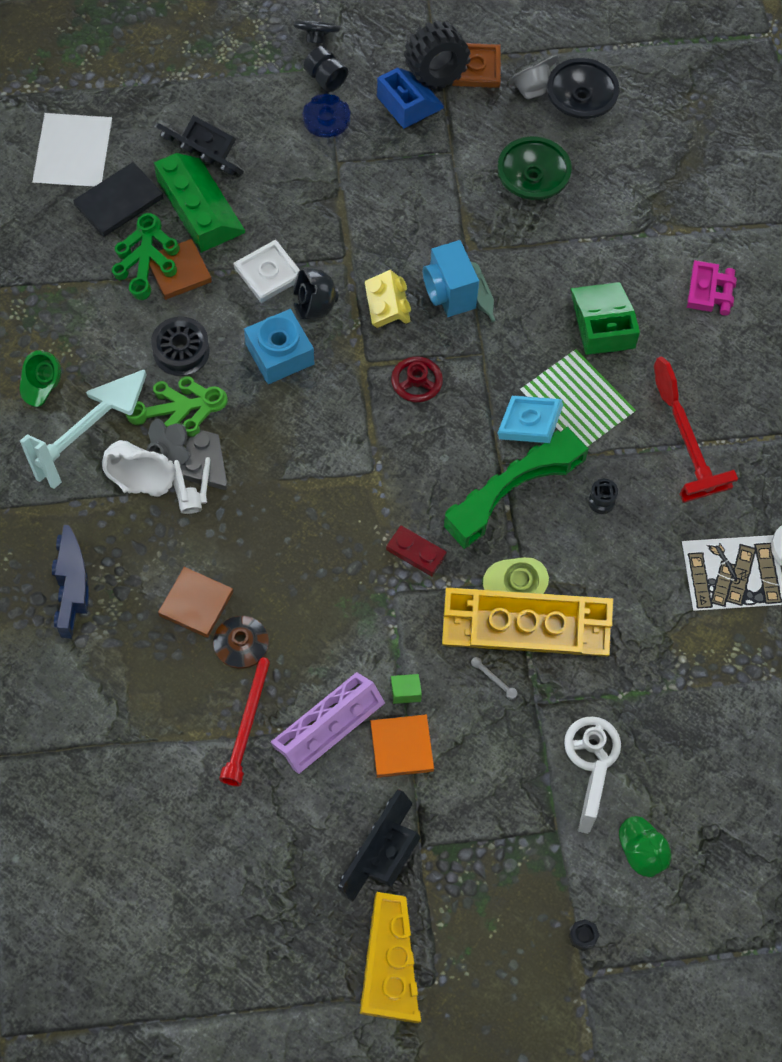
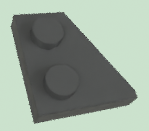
(202, 446)

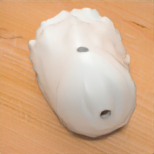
(138, 469)

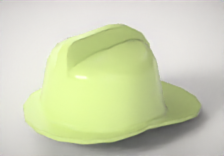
(517, 575)

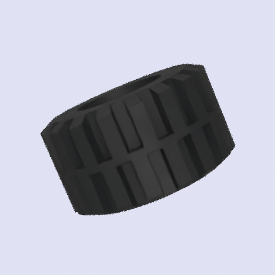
(430, 42)

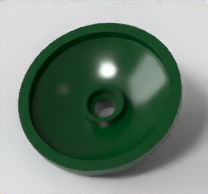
(537, 159)

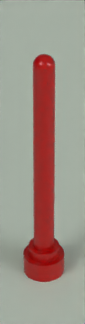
(232, 772)

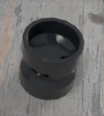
(603, 502)

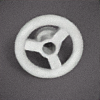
(592, 733)

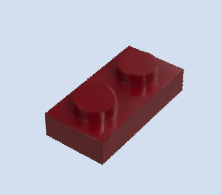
(416, 550)

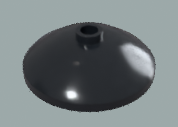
(583, 88)

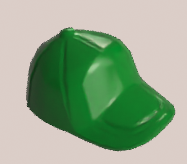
(39, 376)
(644, 847)

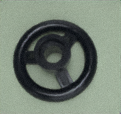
(316, 30)

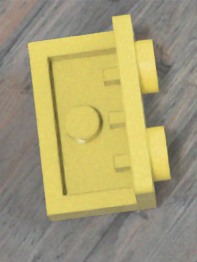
(387, 299)

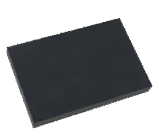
(118, 199)

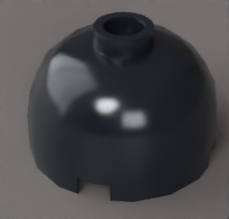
(315, 294)

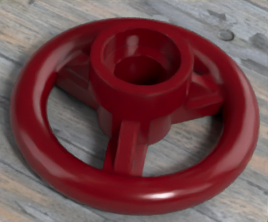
(417, 367)

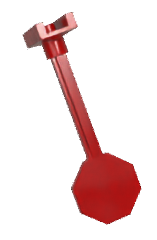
(706, 482)

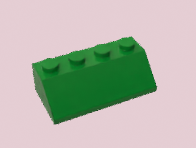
(197, 200)

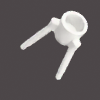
(189, 498)

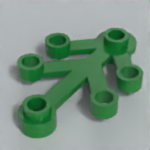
(143, 255)

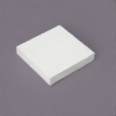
(267, 271)
(593, 796)

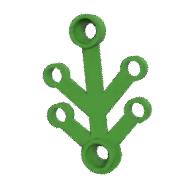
(182, 405)

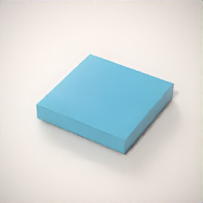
(530, 419)

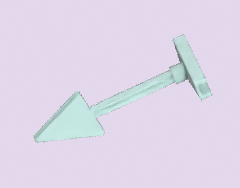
(118, 394)

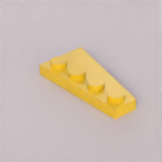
(389, 971)

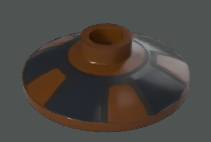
(244, 653)

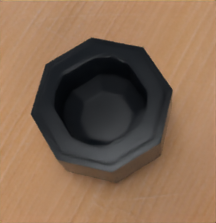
(584, 935)

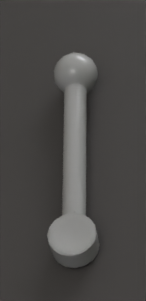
(511, 693)

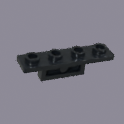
(207, 140)
(384, 849)

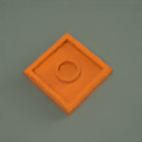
(402, 746)

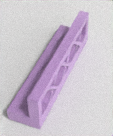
(331, 723)

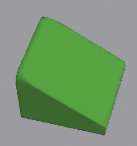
(406, 688)

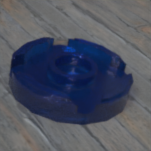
(326, 116)

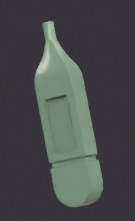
(484, 299)

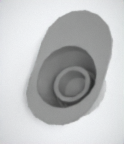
(533, 80)

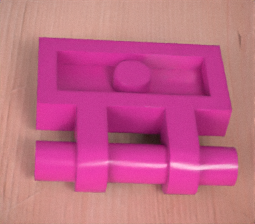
(703, 287)

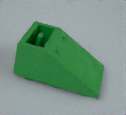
(605, 318)

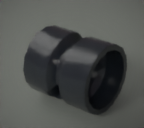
(325, 68)

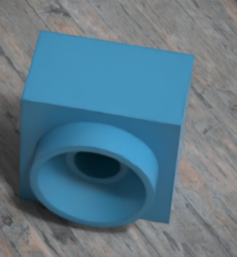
(451, 279)
(279, 346)

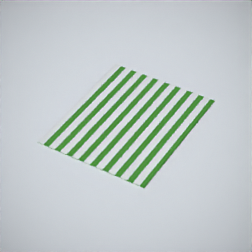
(588, 399)

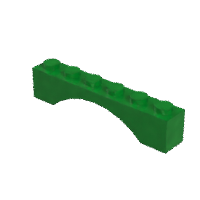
(559, 457)

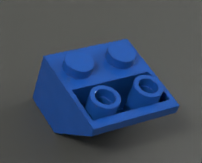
(406, 97)

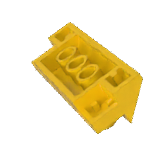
(527, 622)

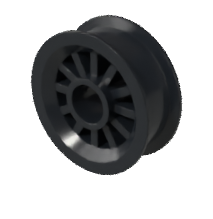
(177, 332)

